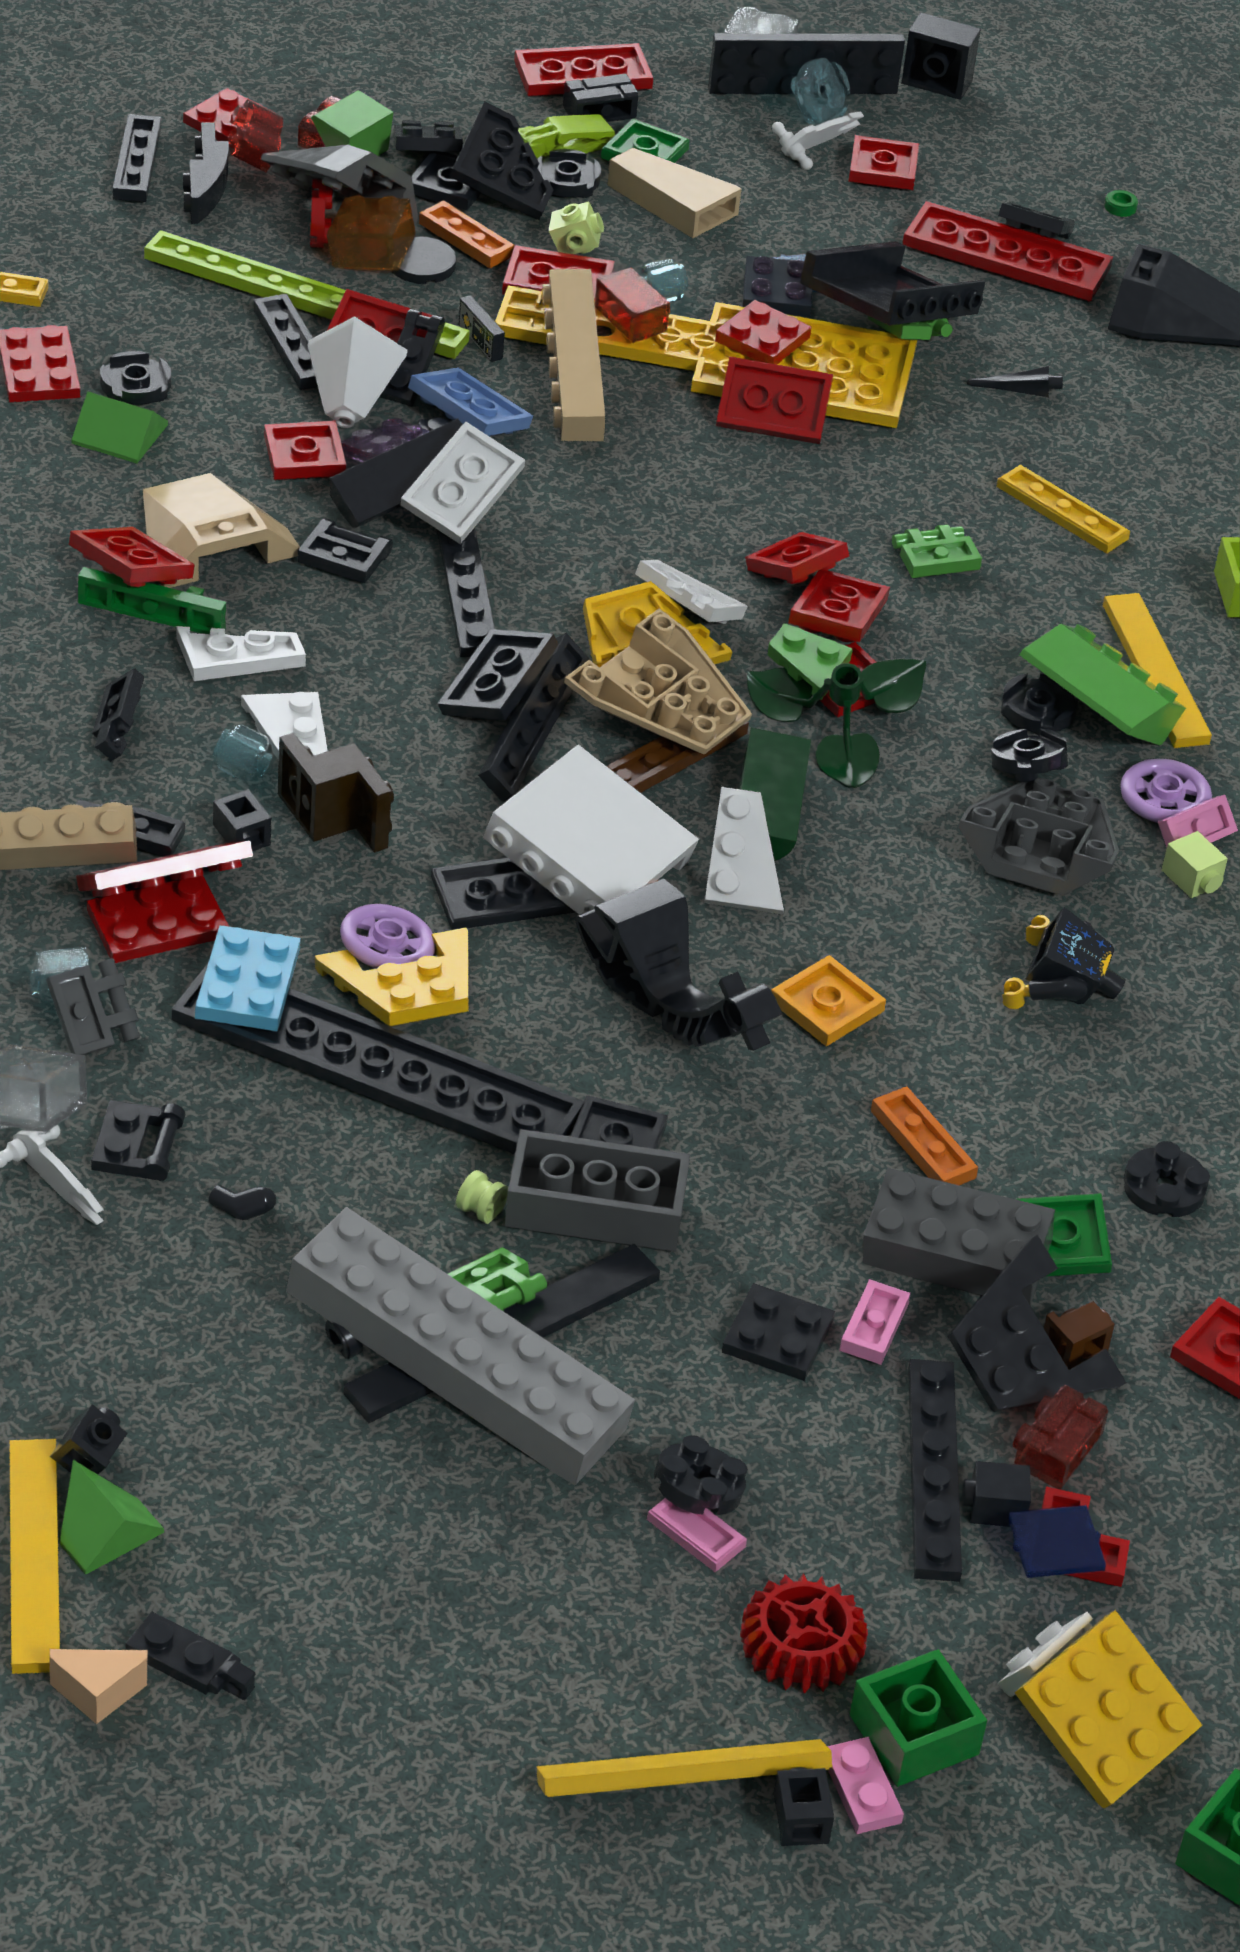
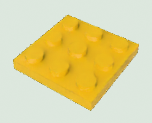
(1108, 1709)

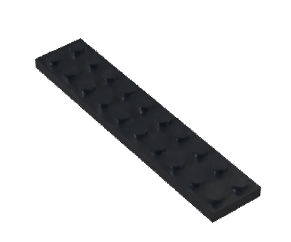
(397, 1069)

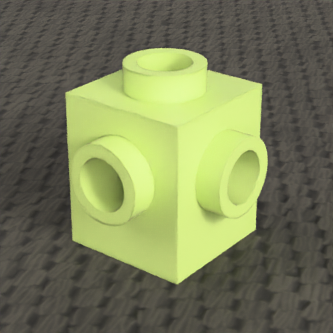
(576, 228)

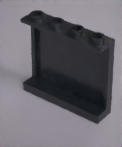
(877, 285)

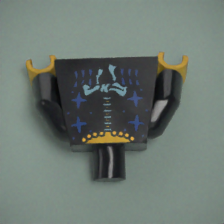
(1066, 964)

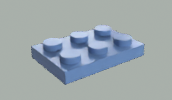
(470, 401)

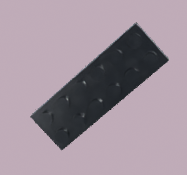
(770, 61)

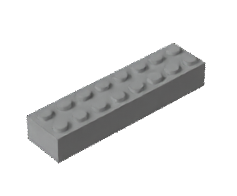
(460, 1345)

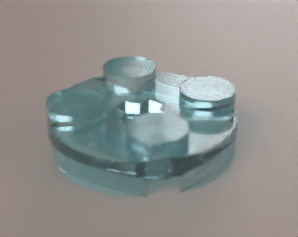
(807, 90)

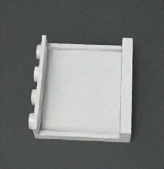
(587, 833)

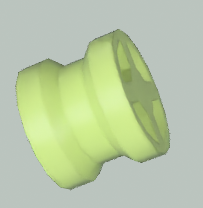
(482, 1196)

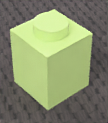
(1194, 864)

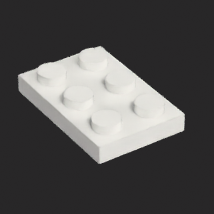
(462, 482)

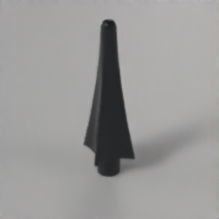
(1030, 382)

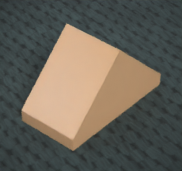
(98, 1678)

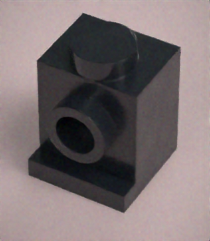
(242, 819)
(95, 1436)
(803, 1806)

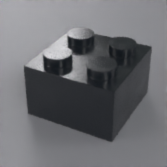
(940, 56)

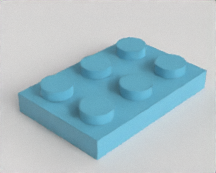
(247, 978)

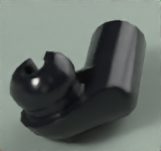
(245, 1203)

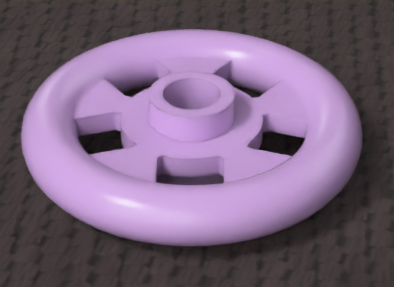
(1164, 789)
(386, 935)

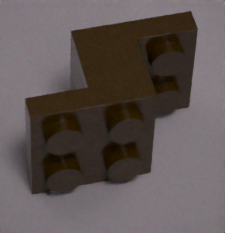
(334, 792)

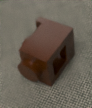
(1079, 1333)

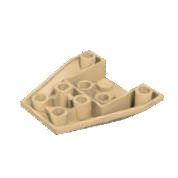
(210, 517)
(664, 686)

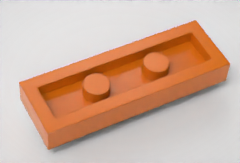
(466, 234)
(923, 1137)

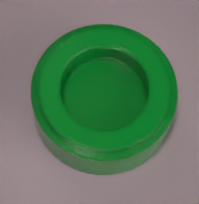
(1121, 203)

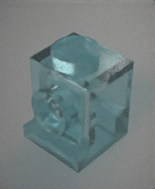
(52, 963)

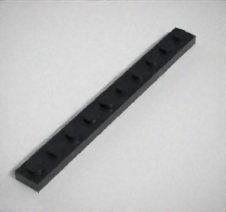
(464, 581)

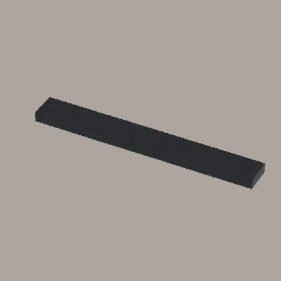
(550, 1311)

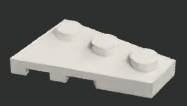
(691, 593)
(229, 655)
(288, 713)
(742, 856)

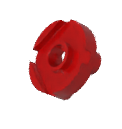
(319, 224)

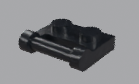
(1047, 224)
(344, 551)
(124, 1136)

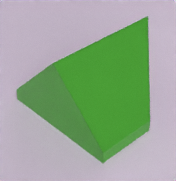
(102, 1520)

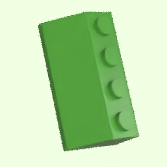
(1105, 682)

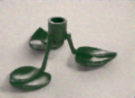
(847, 758)

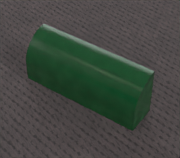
(778, 770)

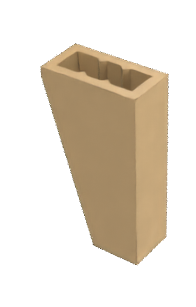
(674, 192)

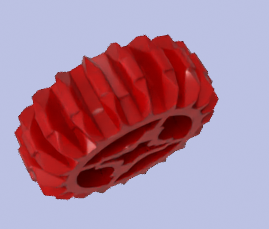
(809, 1646)

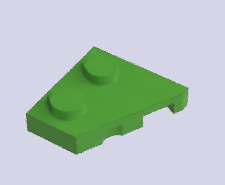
(807, 655)

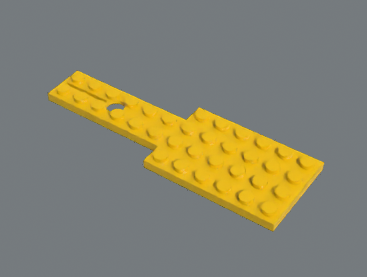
(866, 364)

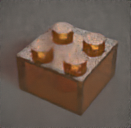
(371, 233)

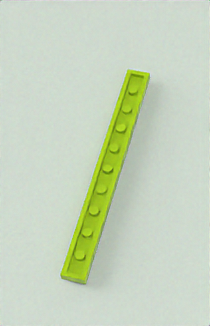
(267, 281)

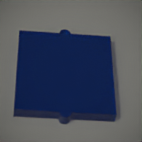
(1056, 1541)

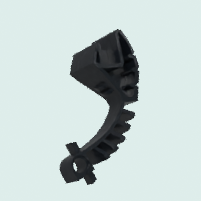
(644, 957)

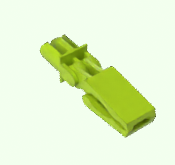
(573, 132)

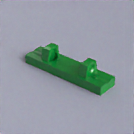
(151, 601)

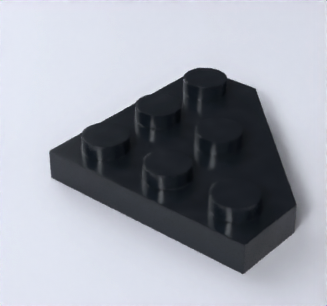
(501, 163)

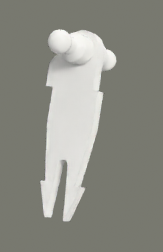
(812, 135)
(33, 1150)

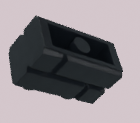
(607, 95)

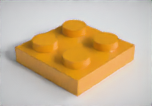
(828, 1000)

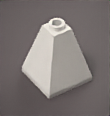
(353, 369)

